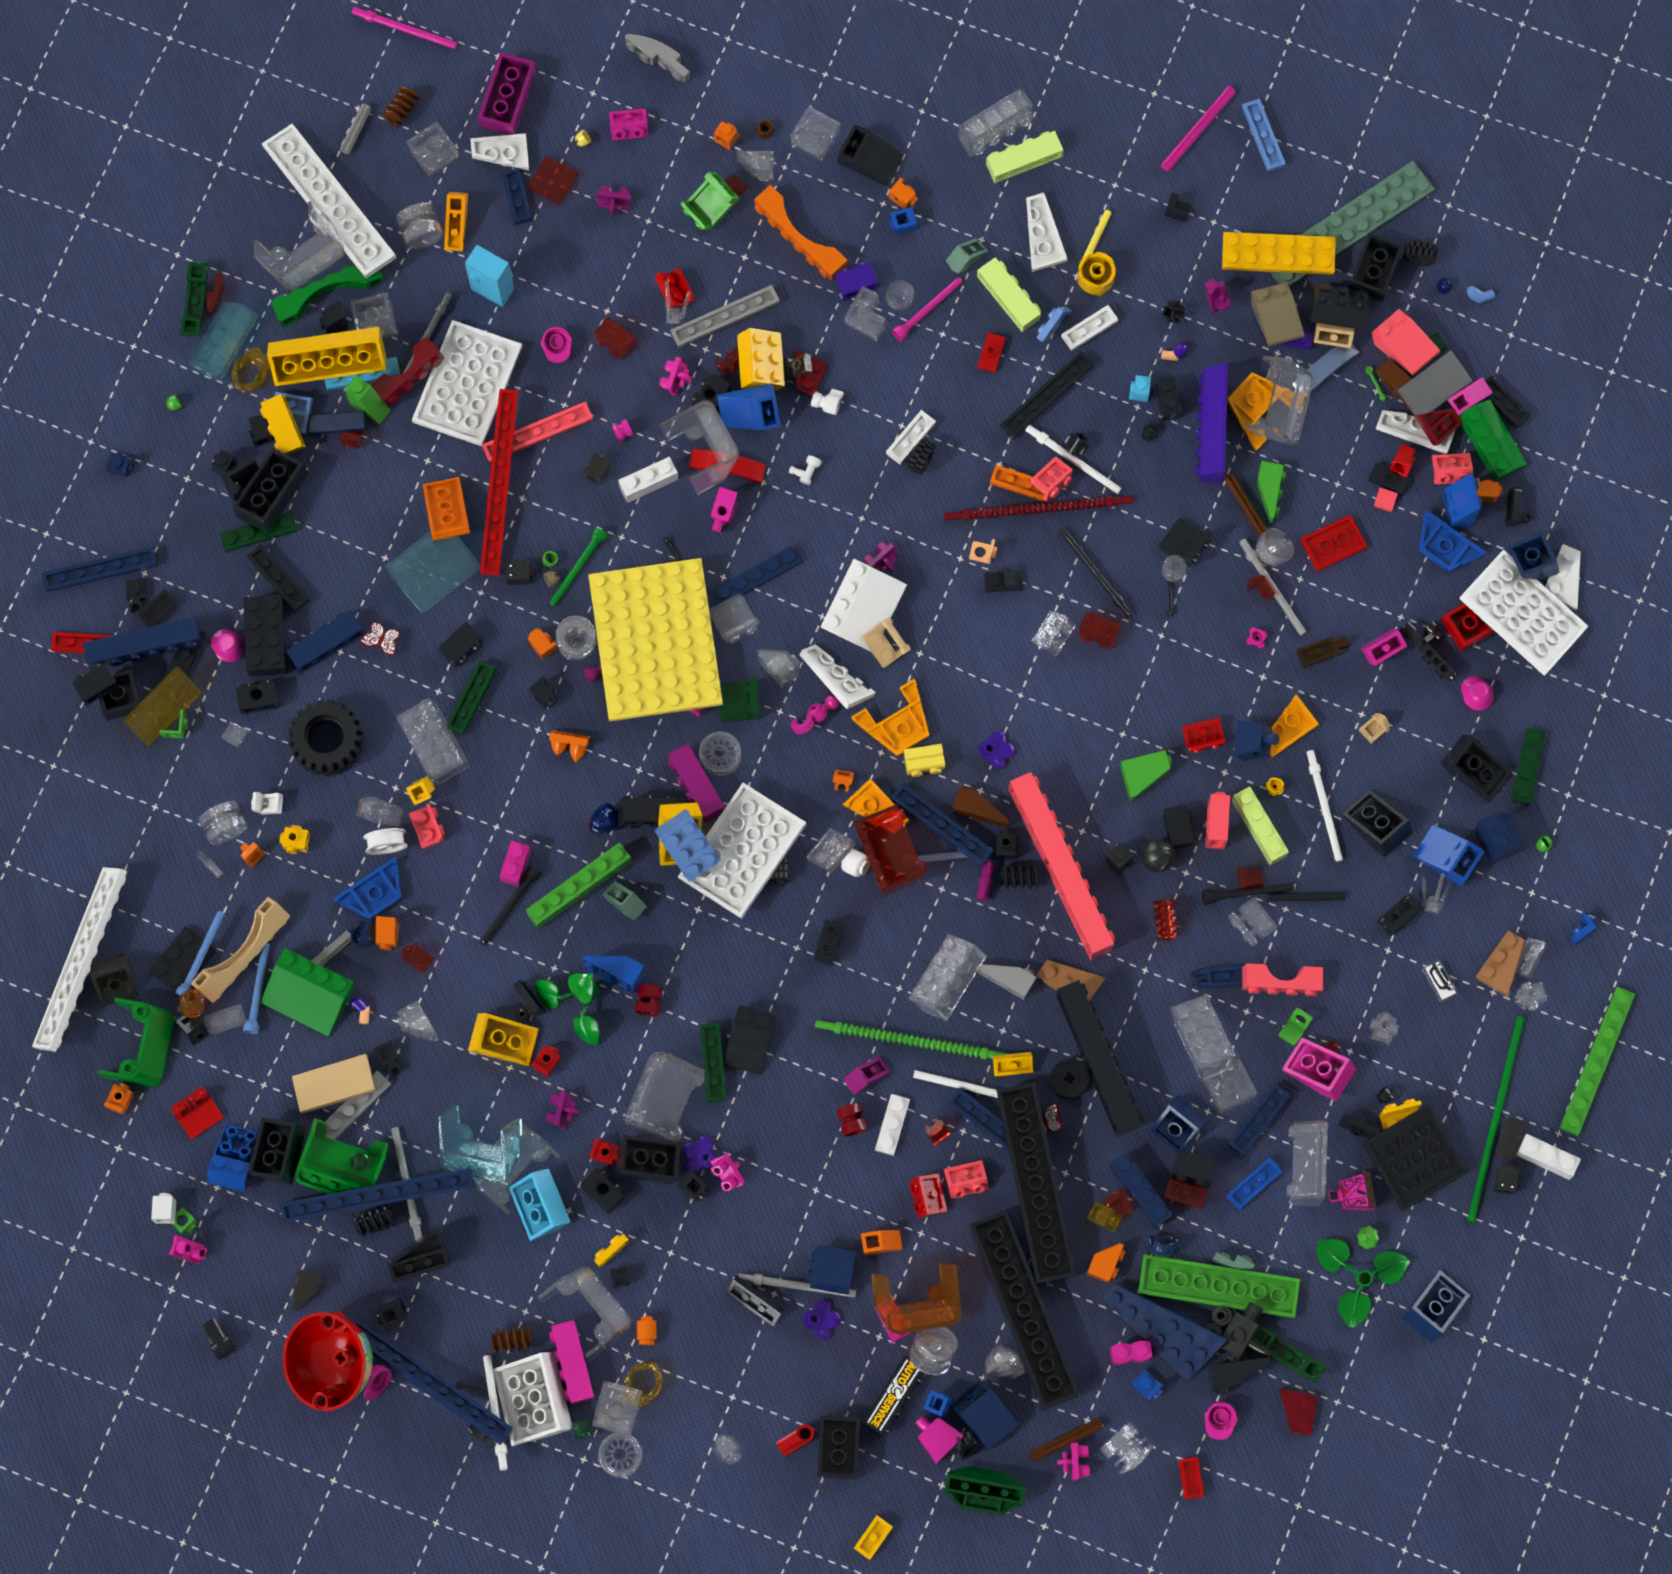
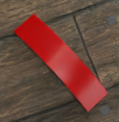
(744, 467)

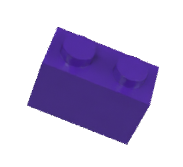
(851, 281)

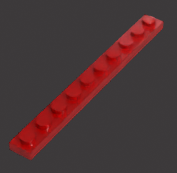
(499, 482)

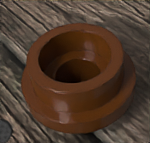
(765, 124)

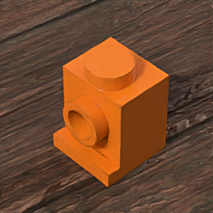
(726, 135)
(903, 194)
(1489, 490)
(542, 643)
(119, 1105)

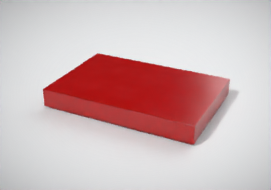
(1333, 543)

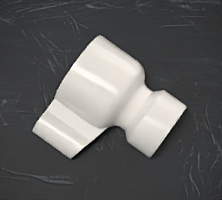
(829, 403)

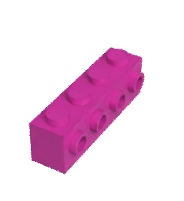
(572, 1361)

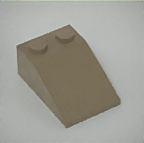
(1277, 314)

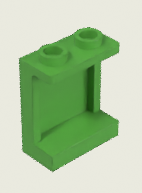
(710, 202)

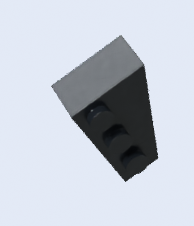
(640, 810)
(420, 1257)

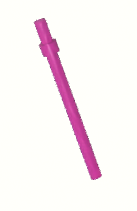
(371, 16)

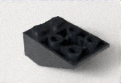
(869, 155)

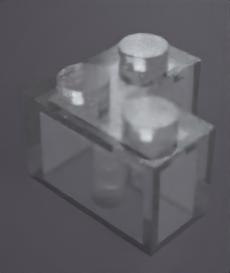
(861, 315)

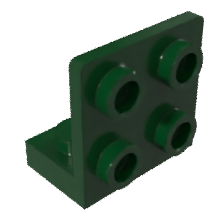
(740, 701)

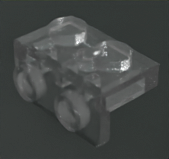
(1053, 632)

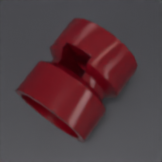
(648, 993)
(852, 1120)

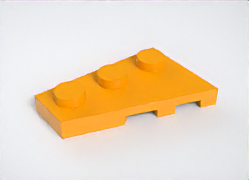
(1292, 725)
(869, 800)

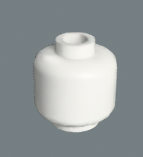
(855, 863)

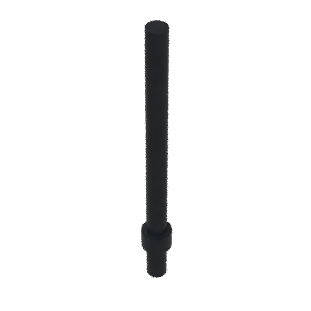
(1118, 600)

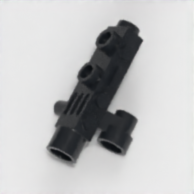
(1430, 654)

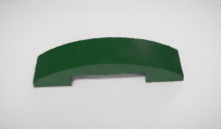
(195, 299)
(1290, 1356)

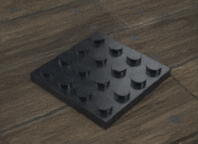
(1415, 1157)

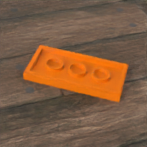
(446, 508)

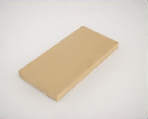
(333, 1083)

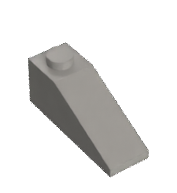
(1013, 979)

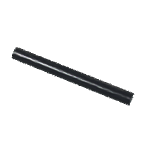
(1305, 897)

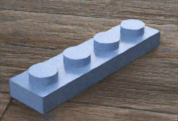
(1263, 135)

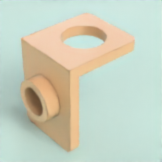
(990, 552)

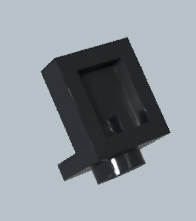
(193, 1029)

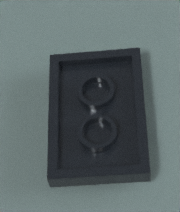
(178, 959)

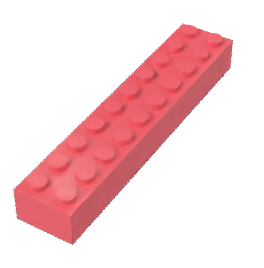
(1061, 866)

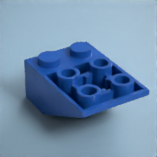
(750, 408)
(1462, 502)
(1448, 854)
(616, 969)
(232, 1158)

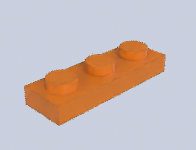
(1015, 482)

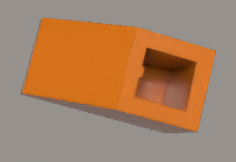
(881, 1242)
(1104, 1263)

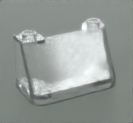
(663, 1095)

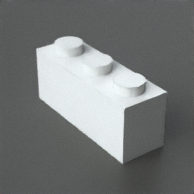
(648, 479)
(1548, 1156)

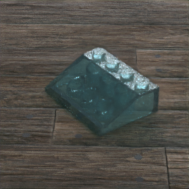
(432, 569)

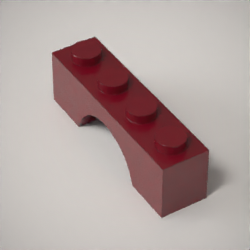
(393, 387)

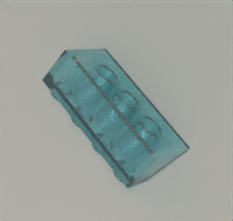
(223, 340)

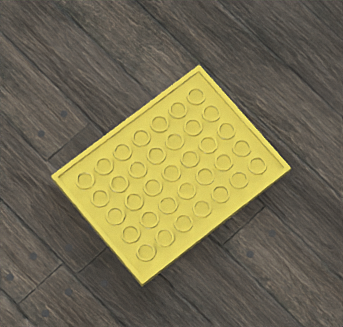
(655, 639)

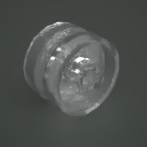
(222, 822)
(933, 1350)

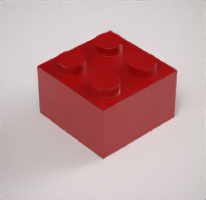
(1466, 627)

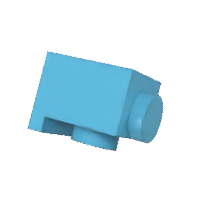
(1140, 388)

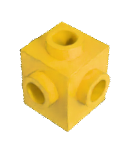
(301, 840)

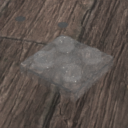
(830, 850)

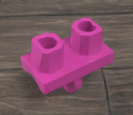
(677, 378)
(727, 1171)
(188, 1250)
(1078, 1471)

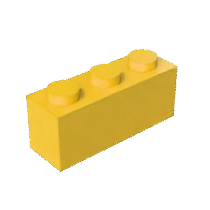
(282, 425)

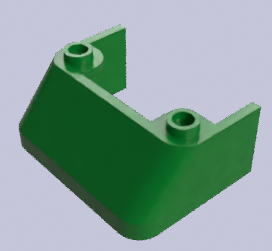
(154, 1046)

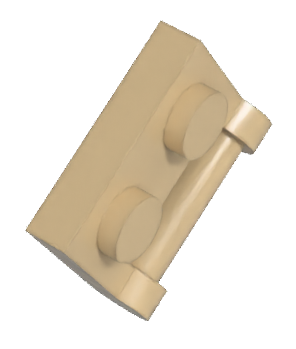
(880, 645)

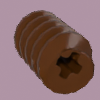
(400, 105)
(512, 1339)

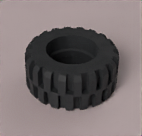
(314, 716)

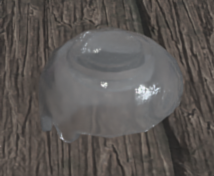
(899, 295)

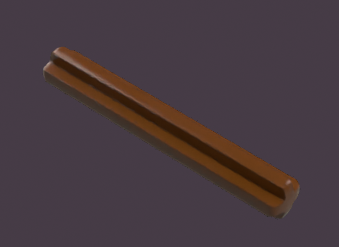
(1245, 504)
(1065, 1440)

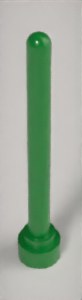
(597, 537)

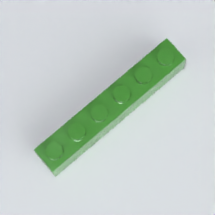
(578, 886)

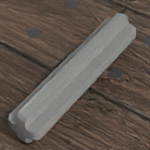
(355, 129)
(330, 951)

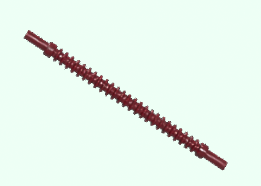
(1109, 501)

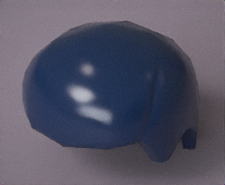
(364, 934)
(1162, 1245)

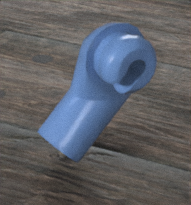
(1479, 296)

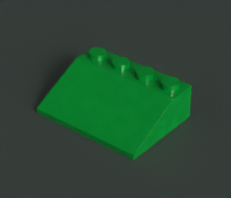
(307, 992)

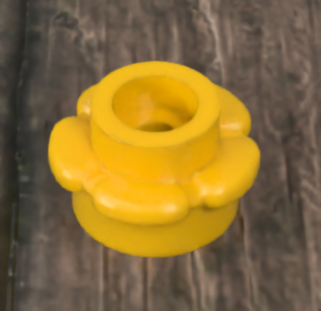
(1274, 781)

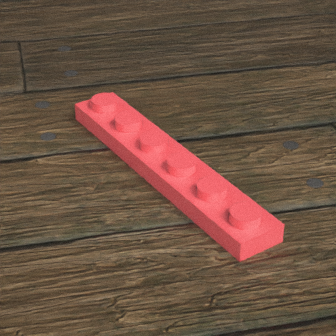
(545, 428)

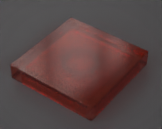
(552, 180)

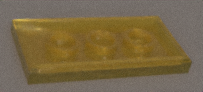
(162, 706)

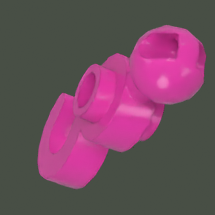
(816, 713)

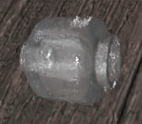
(1177, 564)
(727, 1449)

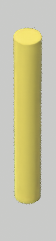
(1098, 232)

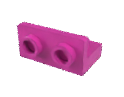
(628, 124)

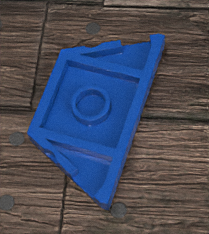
(1446, 545)
(373, 892)

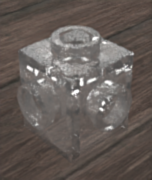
(1537, 995)
(1384, 1034)

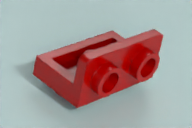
(1203, 735)

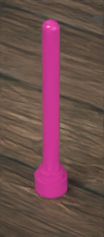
(901, 331)

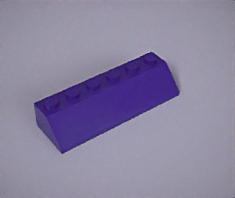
(1213, 423)

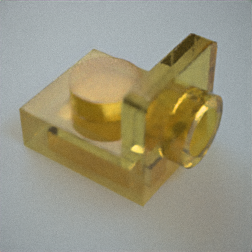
(1104, 1217)

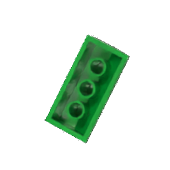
(1492, 440)

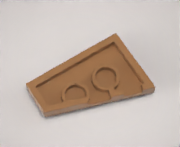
(1502, 964)
(1059, 975)

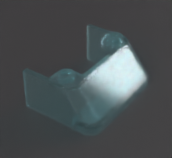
(487, 1160)

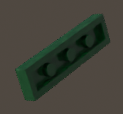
(250, 535)
(471, 697)
(1528, 766)
(713, 1062)

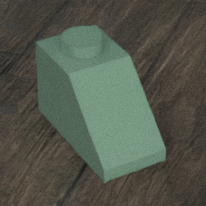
(966, 255)
(624, 900)

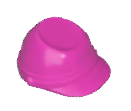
(556, 344)
(228, 645)
(1477, 693)
(378, 1382)
(1220, 1420)

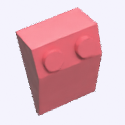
(1404, 342)

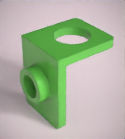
(183, 725)
(1294, 1028)
(190, 1226)

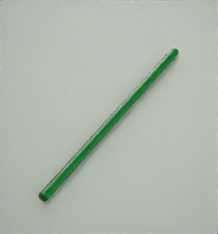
(1495, 1119)

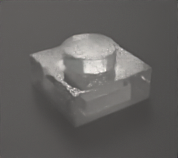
(234, 734)

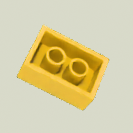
(760, 358)

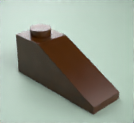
(973, 805)

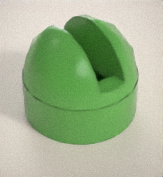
(173, 403)
(553, 559)
(1541, 845)

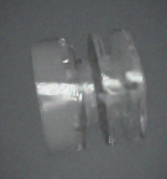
(419, 226)
(572, 628)
(1126, 1448)

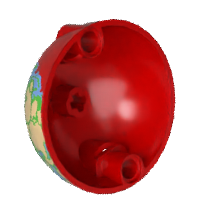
(325, 1355)

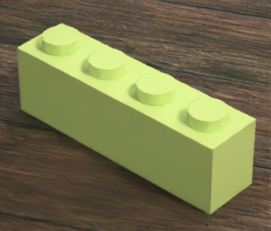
(1024, 156)
(1009, 294)
(1260, 826)

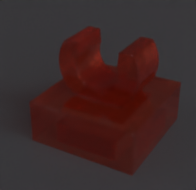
(937, 1132)

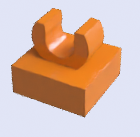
(843, 777)
(251, 854)

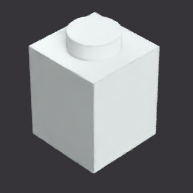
(164, 1209)

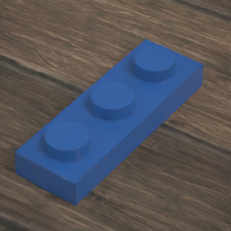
(1254, 1183)

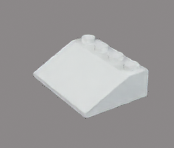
(862, 602)
(532, 1398)

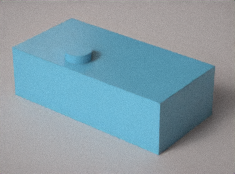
(489, 276)

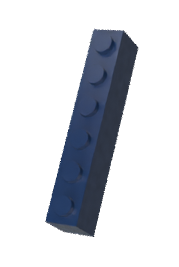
(143, 643)

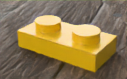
(1013, 1064)
(617, 1244)
(873, 1537)

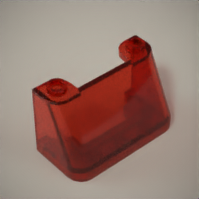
(890, 849)

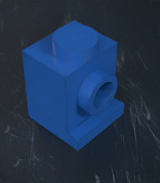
(906, 216)
(938, 1403)

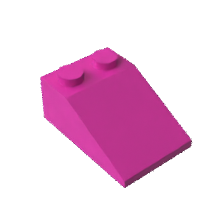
(1319, 1069)

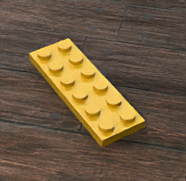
(1278, 253)

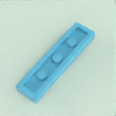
(392, 369)

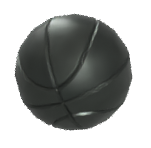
(1158, 855)

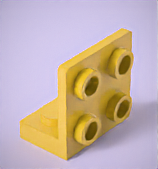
(1394, 1113)

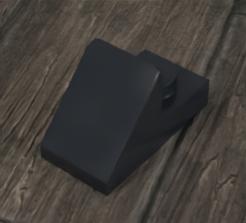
(1003, 581)

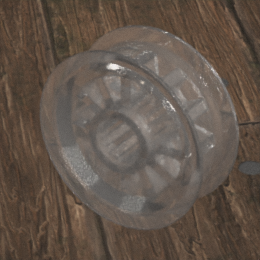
(726, 738)
(607, 1466)

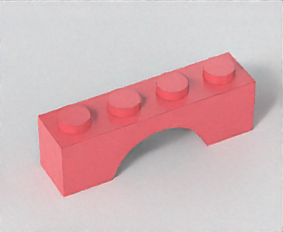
(1258, 978)

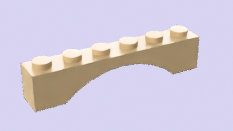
(267, 921)

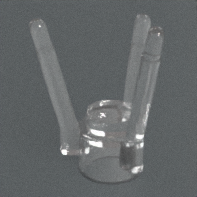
(673, 315)
(1434, 904)

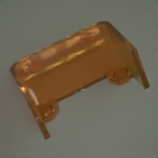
(939, 1311)

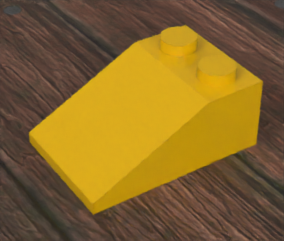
(666, 813)
(503, 1039)

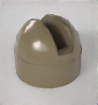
(550, 578)

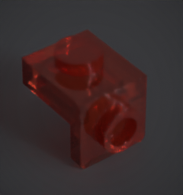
(352, 439)

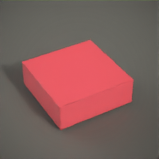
(1385, 499)

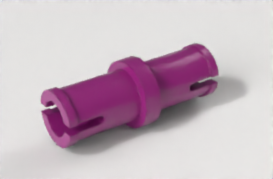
(985, 881)

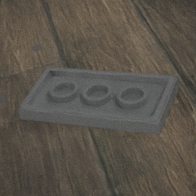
(1435, 384)

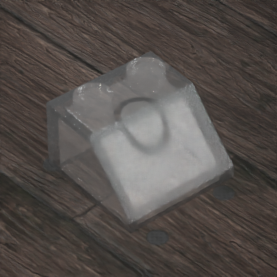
(779, 665)
(416, 1023)
(617, 1408)

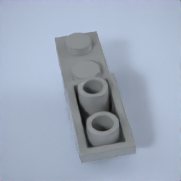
(653, 51)

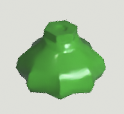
(1368, 1237)

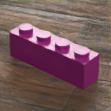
(695, 782)

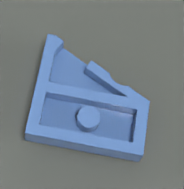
(1056, 316)
(300, 409)

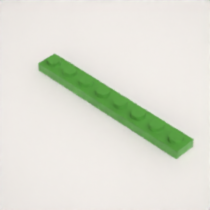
(1597, 1061)

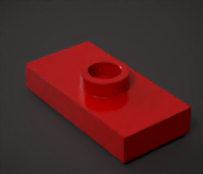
(991, 352)
(1191, 1478)

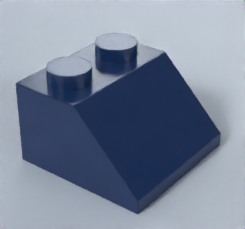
(1534, 558)
(1179, 1124)

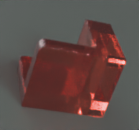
(1249, 878)
(1119, 1202)

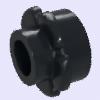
(1148, 432)
(1385, 1095)

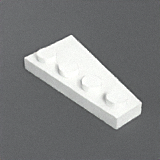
(1408, 428)
(840, 683)

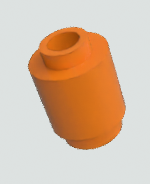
(646, 1331)

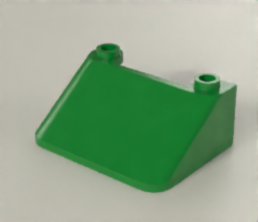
(326, 1162)

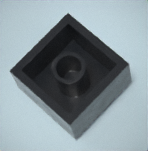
(122, 699)
(1193, 1169)

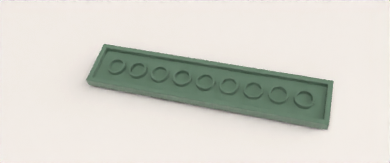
(1368, 212)

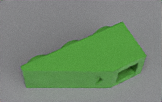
(1268, 484)

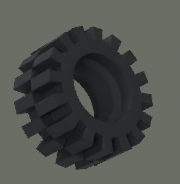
(1420, 252)
(921, 456)

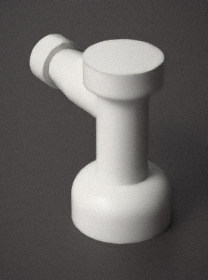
(813, 463)

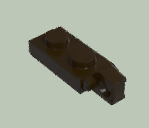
(1321, 651)

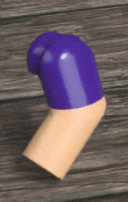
(1176, 354)
(364, 1009)

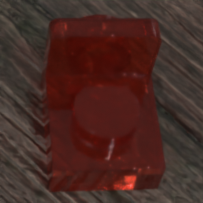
(736, 185)
(731, 362)
(1264, 588)
(416, 957)

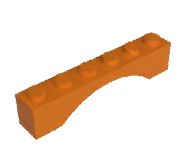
(826, 259)

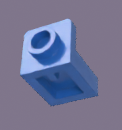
(1582, 932)
(1147, 1386)

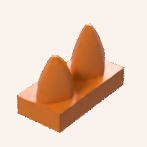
(577, 742)

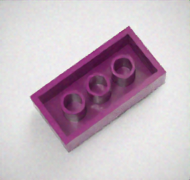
(507, 94)

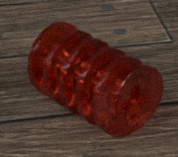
(1165, 920)

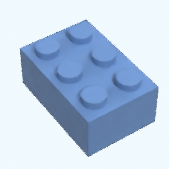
(687, 845)

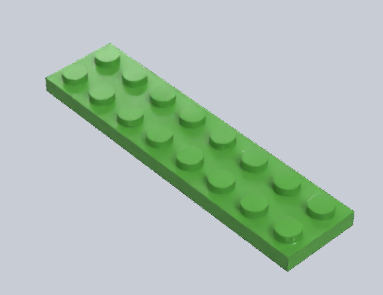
(1218, 1286)

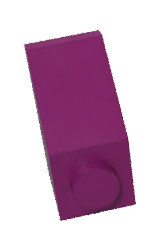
(866, 1075)

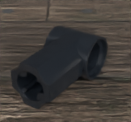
(219, 1341)

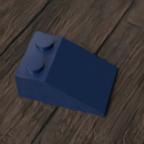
(1436, 1306)

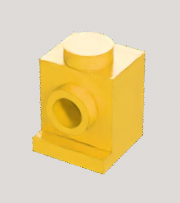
(420, 790)

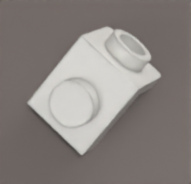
(267, 803)

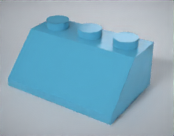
(539, 1204)

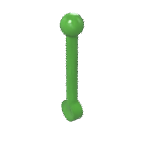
(1369, 370)

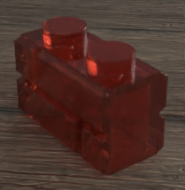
(615, 338)
(1099, 630)
(1185, 1194)

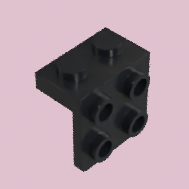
(1186, 541)

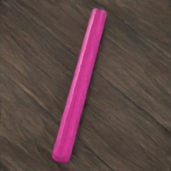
(1198, 128)

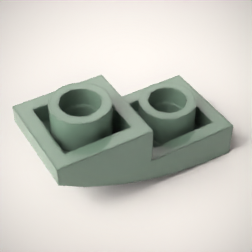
(1241, 1262)

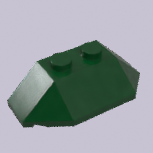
(984, 1490)

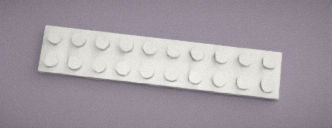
(318, 185)
(79, 959)

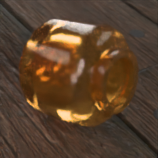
(192, 1003)

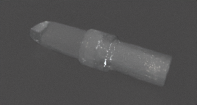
(209, 864)

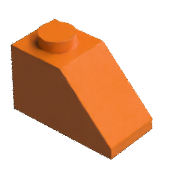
(386, 933)

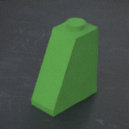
(365, 398)
(1144, 772)

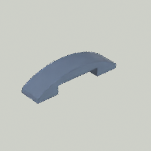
(1330, 363)

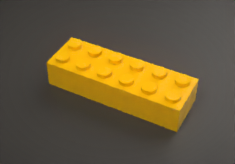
(327, 356)

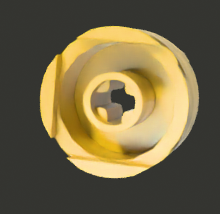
(1087, 271)

